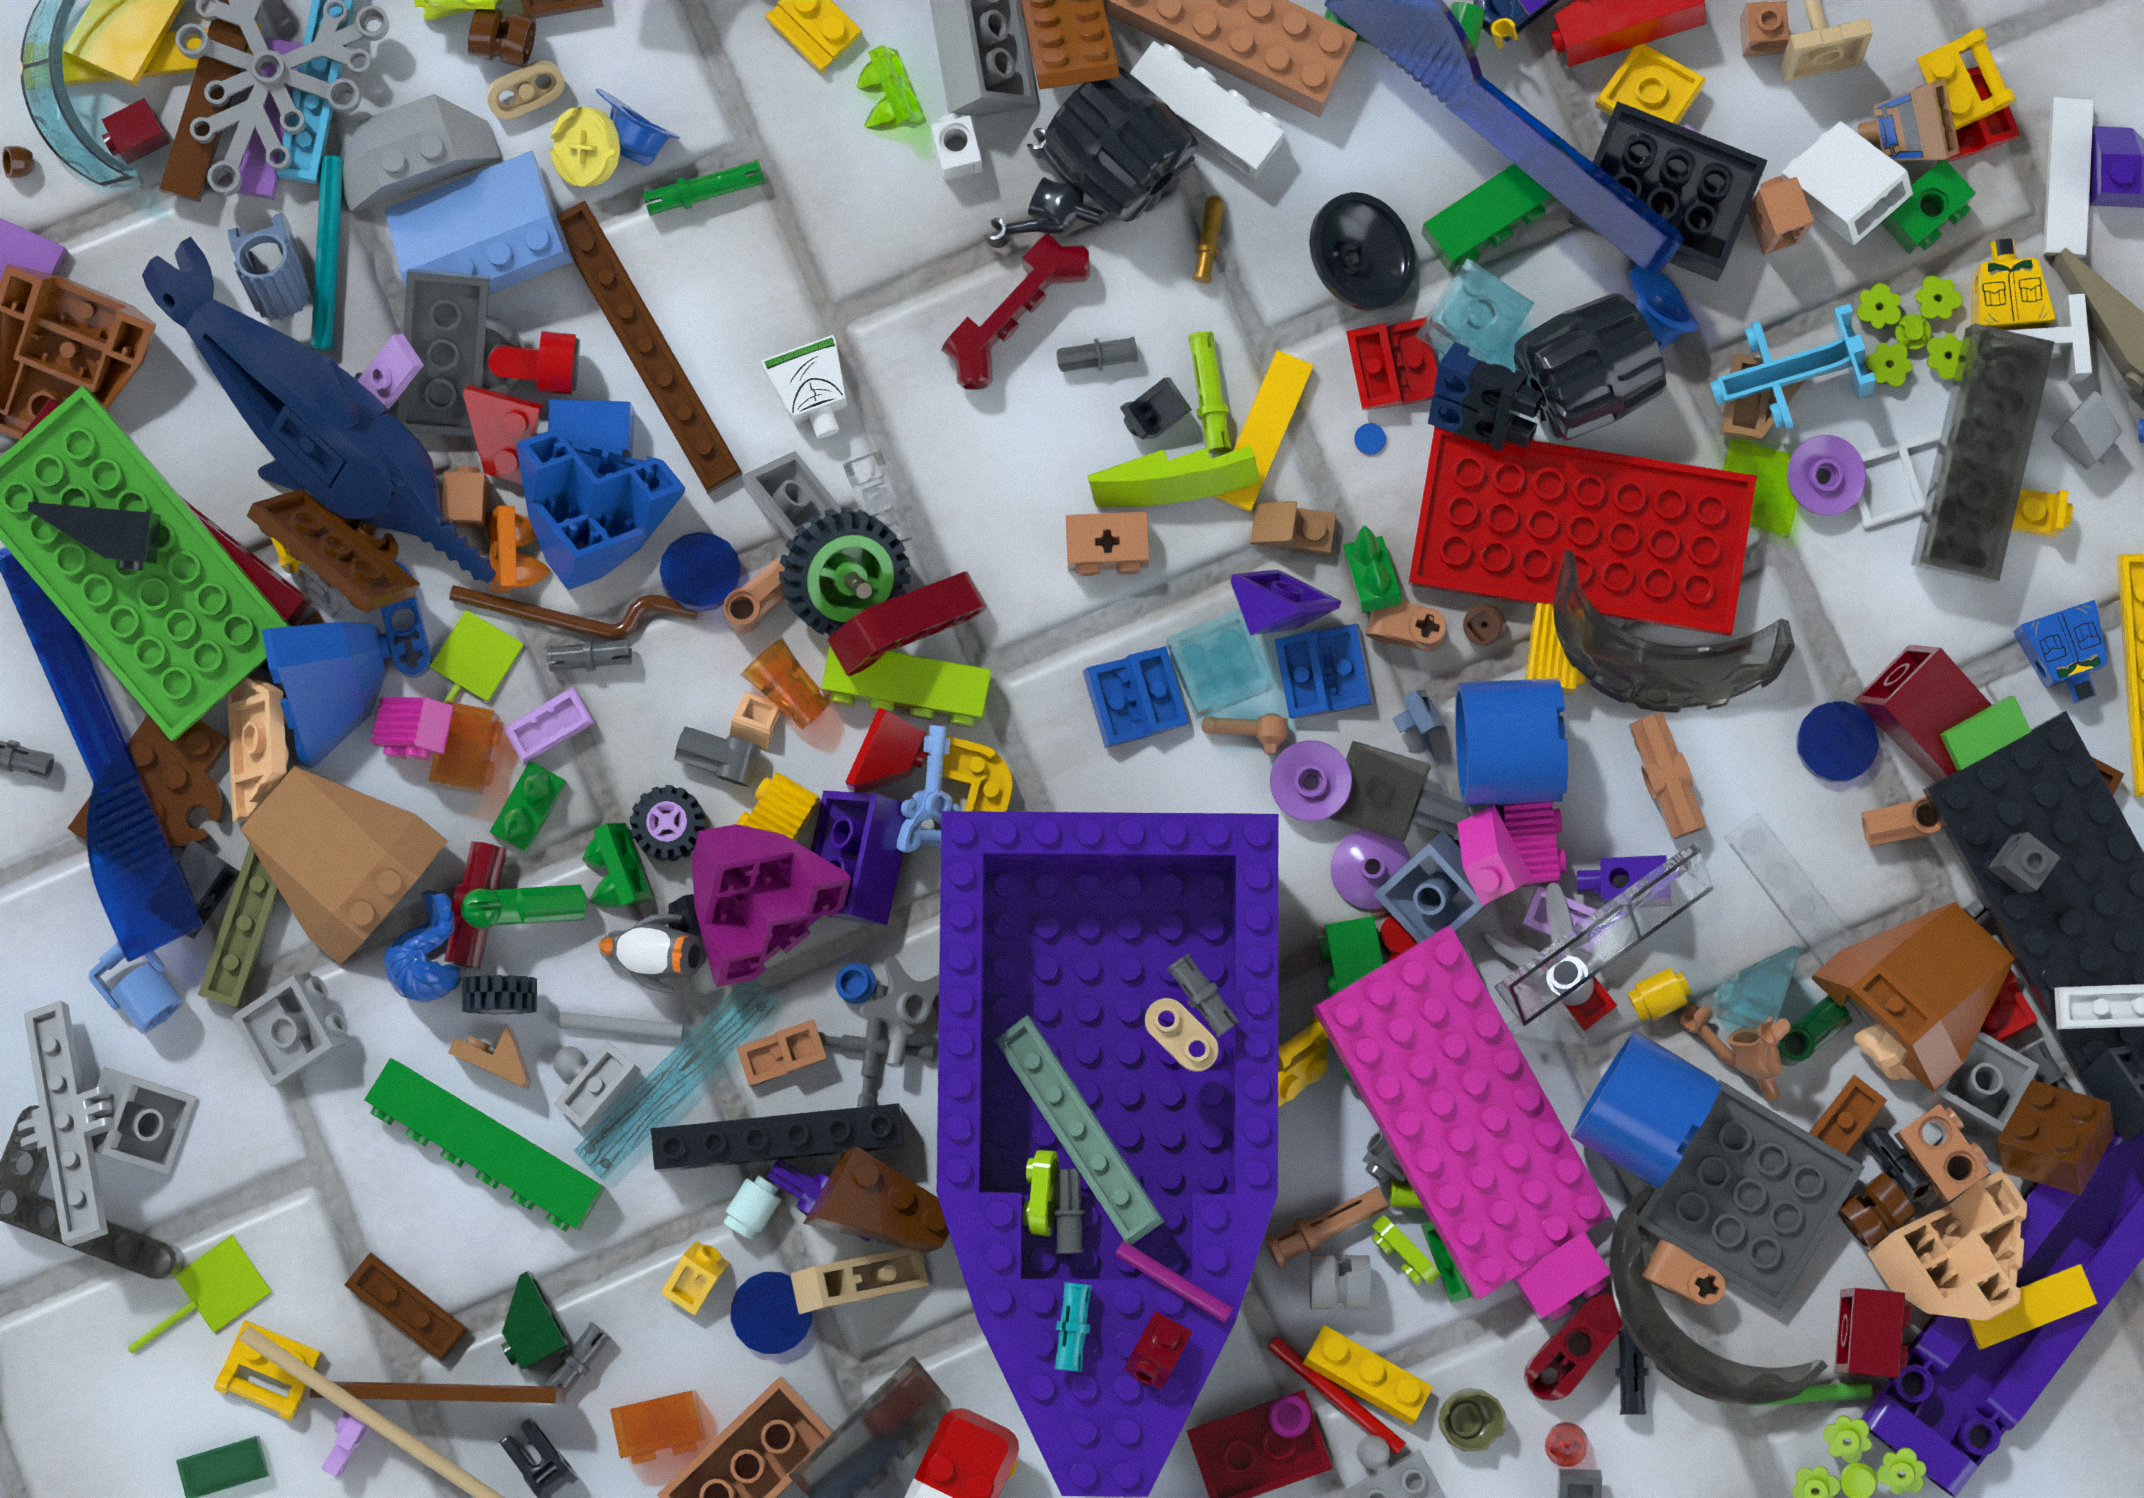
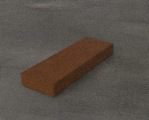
(406, 1306)

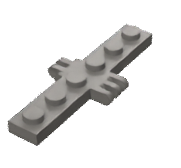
(66, 1123)

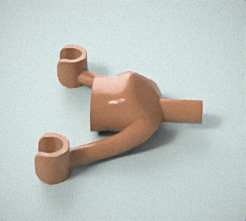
(1753, 1047)

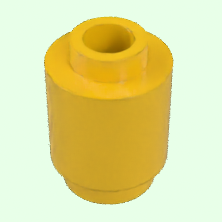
(1659, 994)

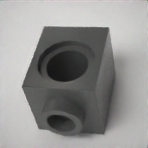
(2023, 862)

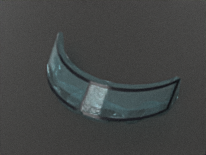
(50, 105)

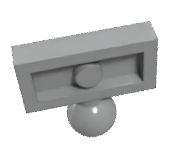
(594, 1084)
(1403, 1479)

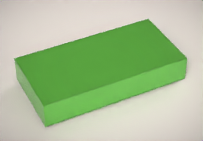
(1985, 732)

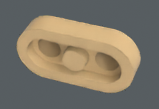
(526, 93)
(1181, 1034)

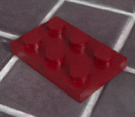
(1247, 1458)

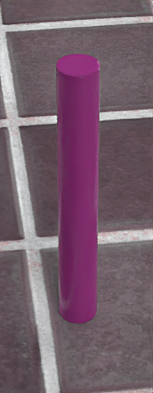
(1174, 1281)

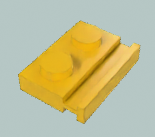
(814, 29)

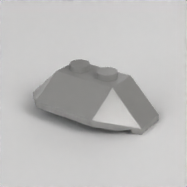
(413, 150)

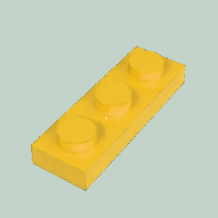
(1367, 1375)

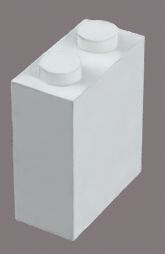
(1849, 182)

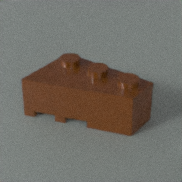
(878, 1204)

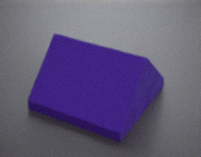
(1278, 601)

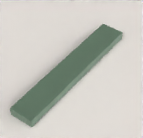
(1079, 1130)

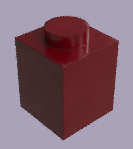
(134, 132)

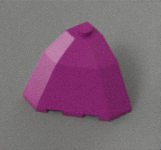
(758, 897)

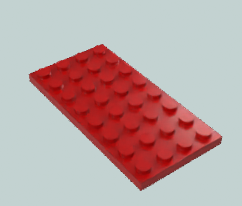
(1644, 532)

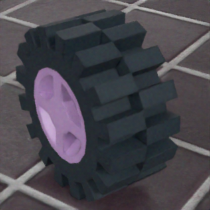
(658, 813)

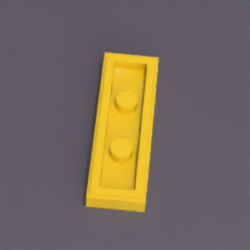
(2038, 1305)

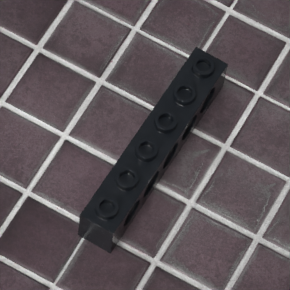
(777, 1137)

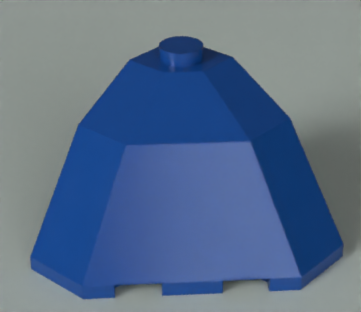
(591, 503)
(328, 680)

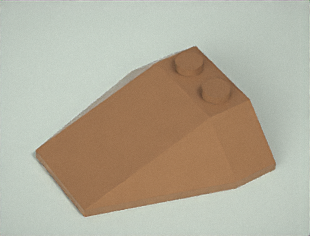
(338, 856)

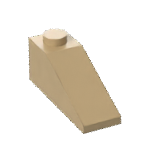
(858, 1279)

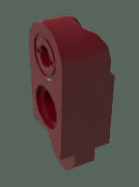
(1599, 1323)

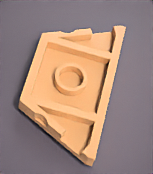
(255, 744)

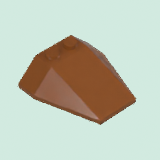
(63, 338)

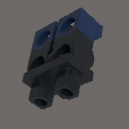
(1483, 401)

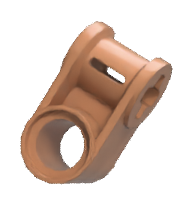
(1400, 626)
(1677, 1273)

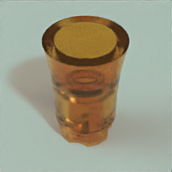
(786, 684)

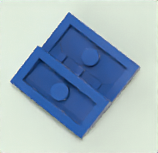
(1324, 671)
(1135, 697)

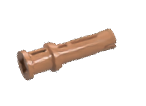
(1309, 1233)

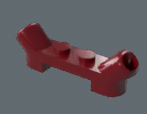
(1047, 265)

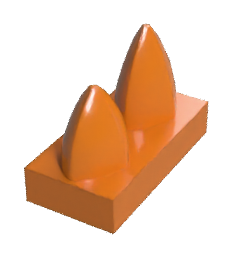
(512, 569)

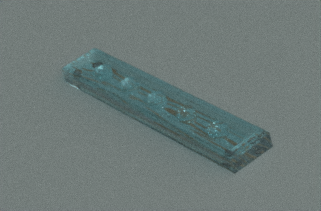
(675, 1078)

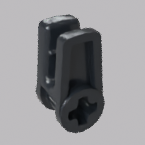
(551, 1462)

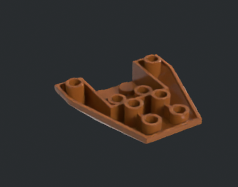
(1924, 986)

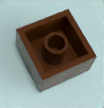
(2056, 1137)

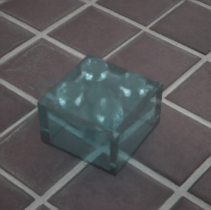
(1476, 313)
(1219, 664)

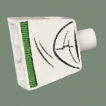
(809, 384)

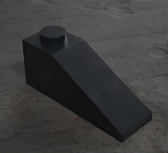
(112, 533)

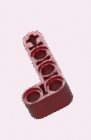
(905, 620)

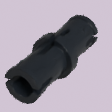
(1891, 1155)
(1632, 1377)

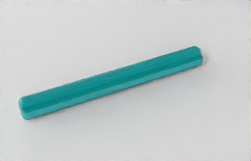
(327, 253)

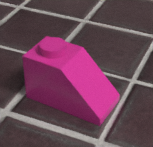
(1490, 856)

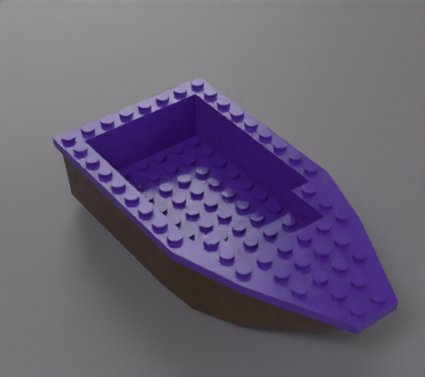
(1078, 933)

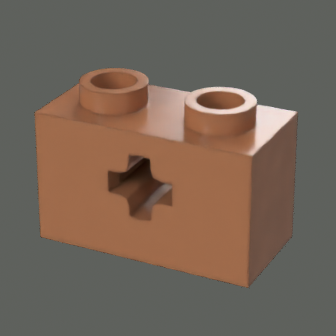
(1779, 214)
(1127, 533)

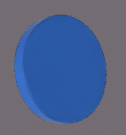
(1369, 438)

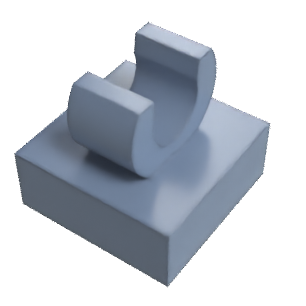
(1420, 714)

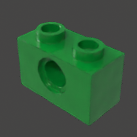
(1943, 189)

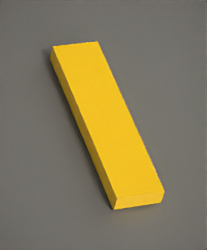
(1269, 421)

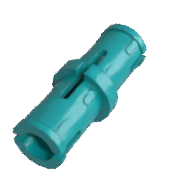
(1073, 1327)

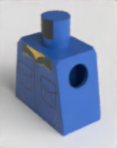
(2066, 648)

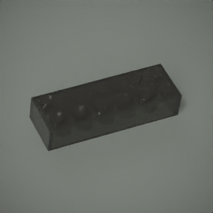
(1982, 453)

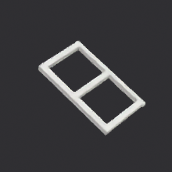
(1902, 449)

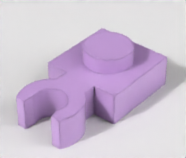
(350, 1436)

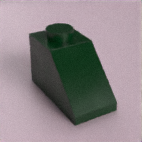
(531, 1326)

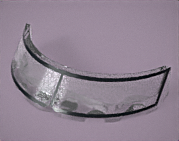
(1606, 935)

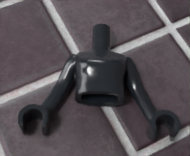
(1052, 203)

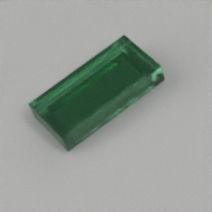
(222, 1468)

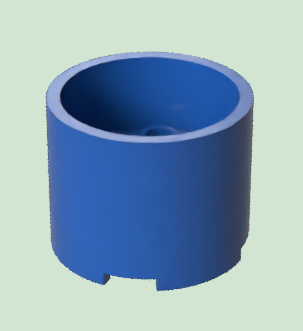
(1510, 741)
(1646, 1109)

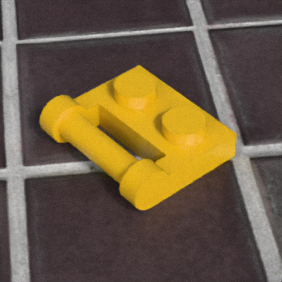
(1962, 94)
(1301, 1061)
(244, 1355)

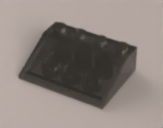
(874, 1436)

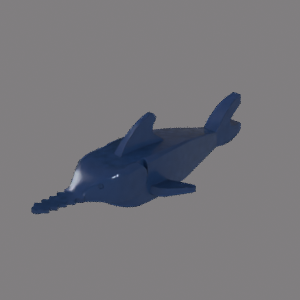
(311, 415)

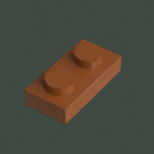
(1848, 1115)

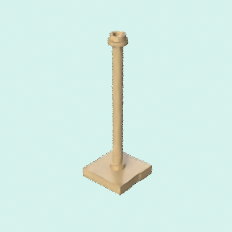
(1825, 47)

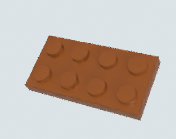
(1069, 41)

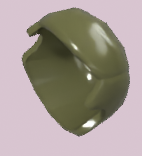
(1472, 1419)

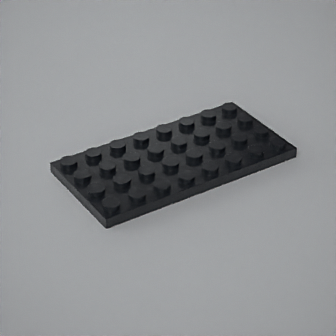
(2090, 908)

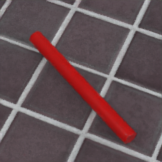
(1336, 1395)

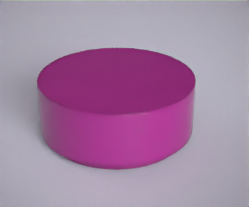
(1289, 1416)

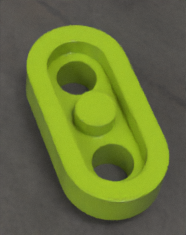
(1041, 1176)
(1391, 1239)

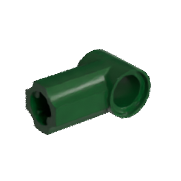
(1815, 1029)

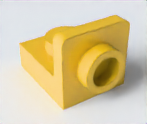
(2042, 513)
(695, 1276)

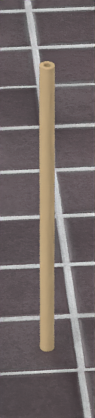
(366, 1415)

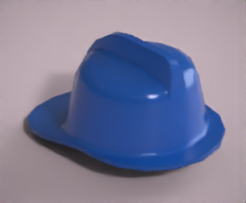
(637, 136)
(1662, 306)

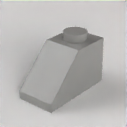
(2089, 432)

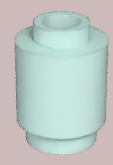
(752, 1207)

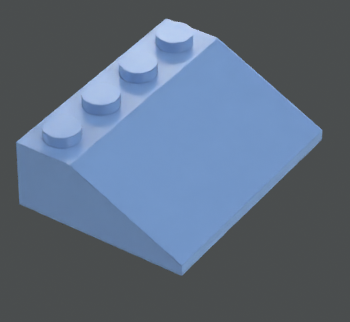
(482, 225)

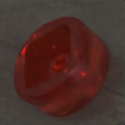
(1566, 1444)

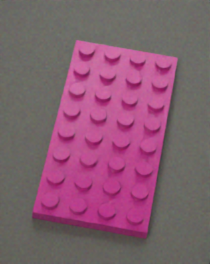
(1462, 1111)

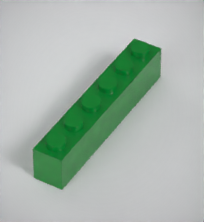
(484, 1144)

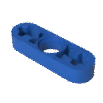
(421, 645)

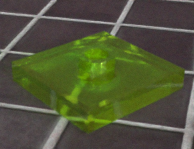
(1773, 501)

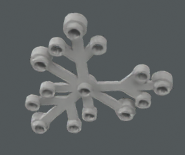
(251, 113)

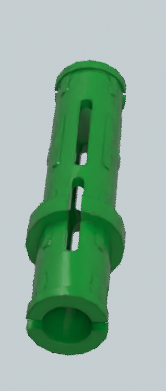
(703, 188)

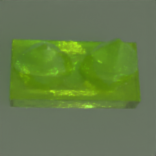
(900, 104)

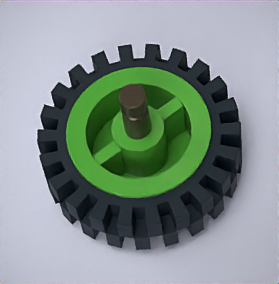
(842, 568)

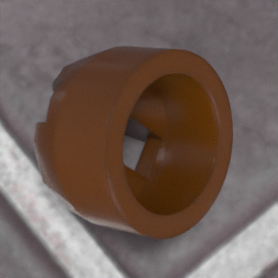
(17, 161)

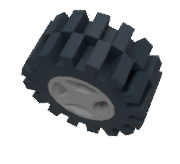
(499, 994)

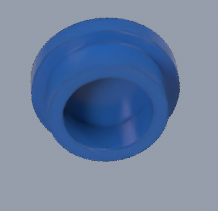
(856, 983)

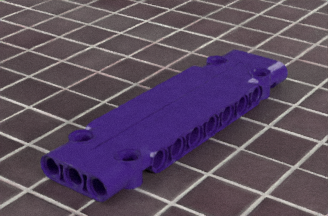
(2003, 1380)

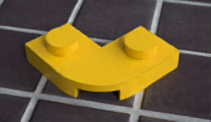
(983, 771)

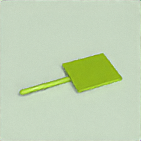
(476, 657)
(219, 1287)

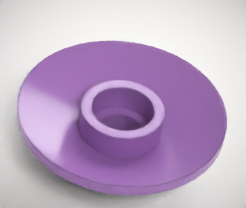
(1842, 468)
(1304, 761)
(1349, 870)

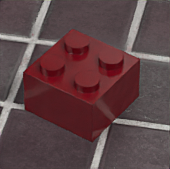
(1871, 1332)

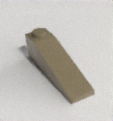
(2110, 315)

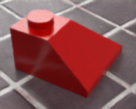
(887, 753)

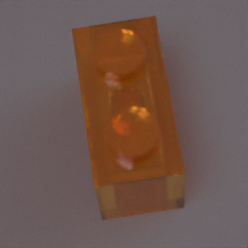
(468, 750)
(658, 1425)

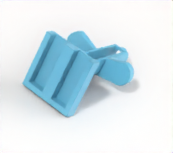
(1772, 375)

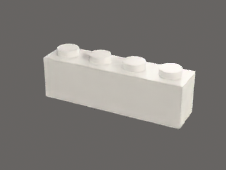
(1209, 112)

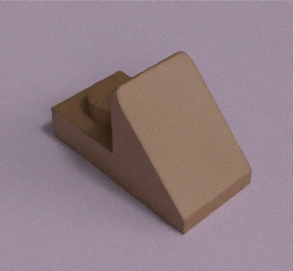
(1293, 528)
(505, 1062)

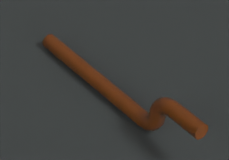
(570, 621)

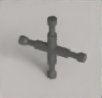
(872, 1047)

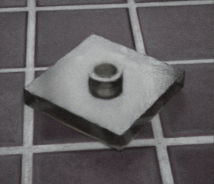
(1382, 791)

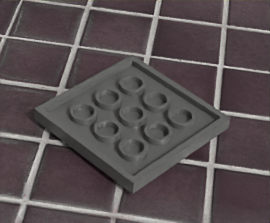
(1751, 1196)

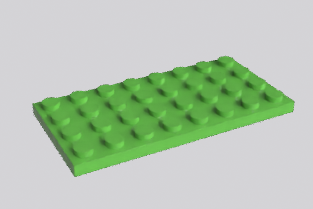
(170, 632)

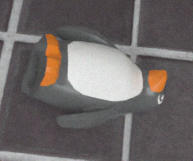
(654, 951)

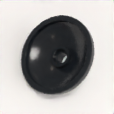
(1375, 244)

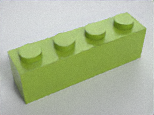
(913, 684)

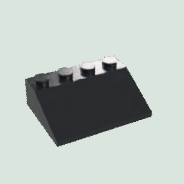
(1683, 178)

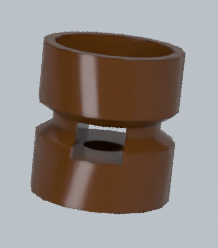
(488, 41)
(1876, 1210)

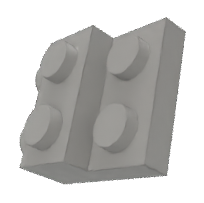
(291, 1027)

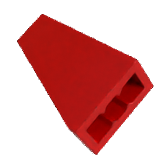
(1604, 27)

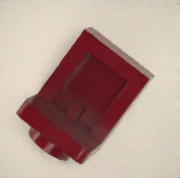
(1157, 1351)

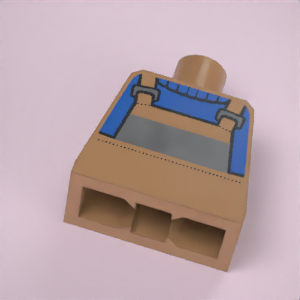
(1914, 125)

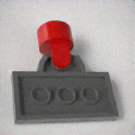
(465, 346)

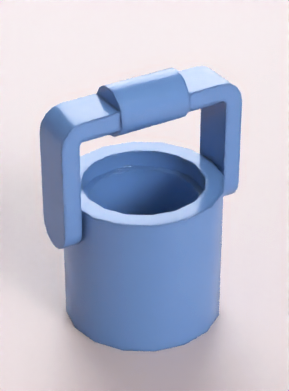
(142, 994)

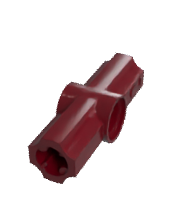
(483, 871)

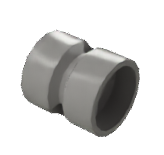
(1340, 1282)

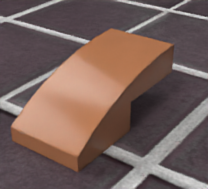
(781, 1053)

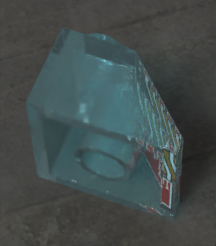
(1756, 990)

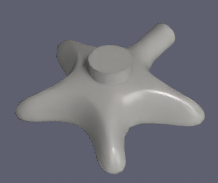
(904, 1009)

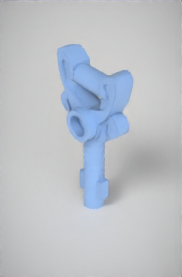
(929, 802)

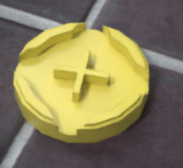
(585, 146)

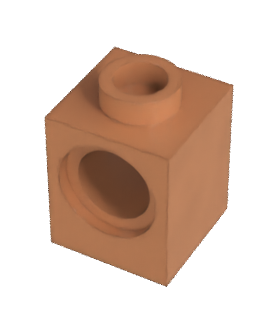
(1764, 28)
(466, 497)

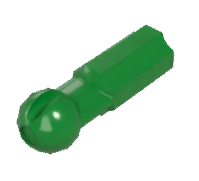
(526, 905)

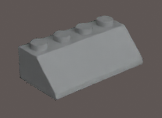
(983, 56)

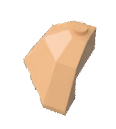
(1962, 1255)

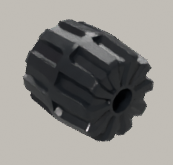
(1120, 144)
(1591, 365)

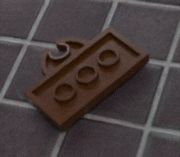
(336, 549)
(174, 779)

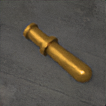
(1209, 234)

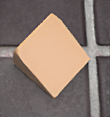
(755, 720)

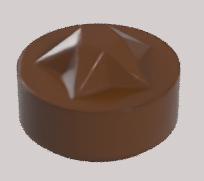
(1484, 624)

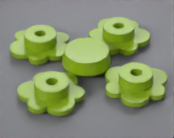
(1911, 330)
(1858, 1479)

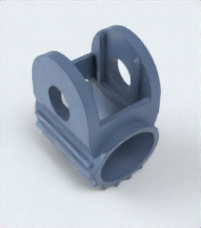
(278, 291)

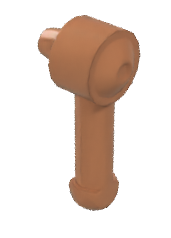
(1268, 729)

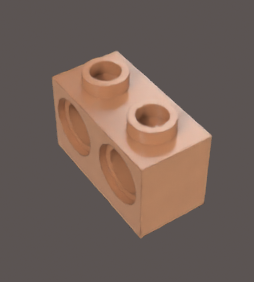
(1933, 1160)

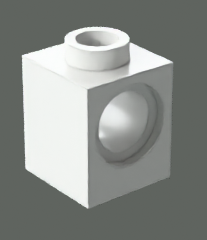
(961, 162)

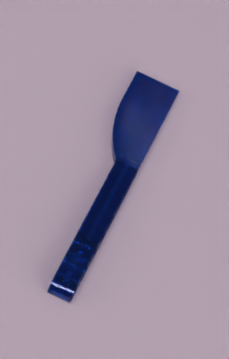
(1437, 53)
(125, 840)

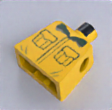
(2010, 291)

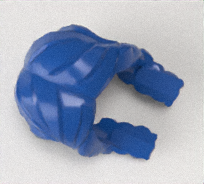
(406, 958)

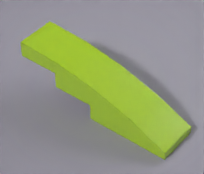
(1163, 481)

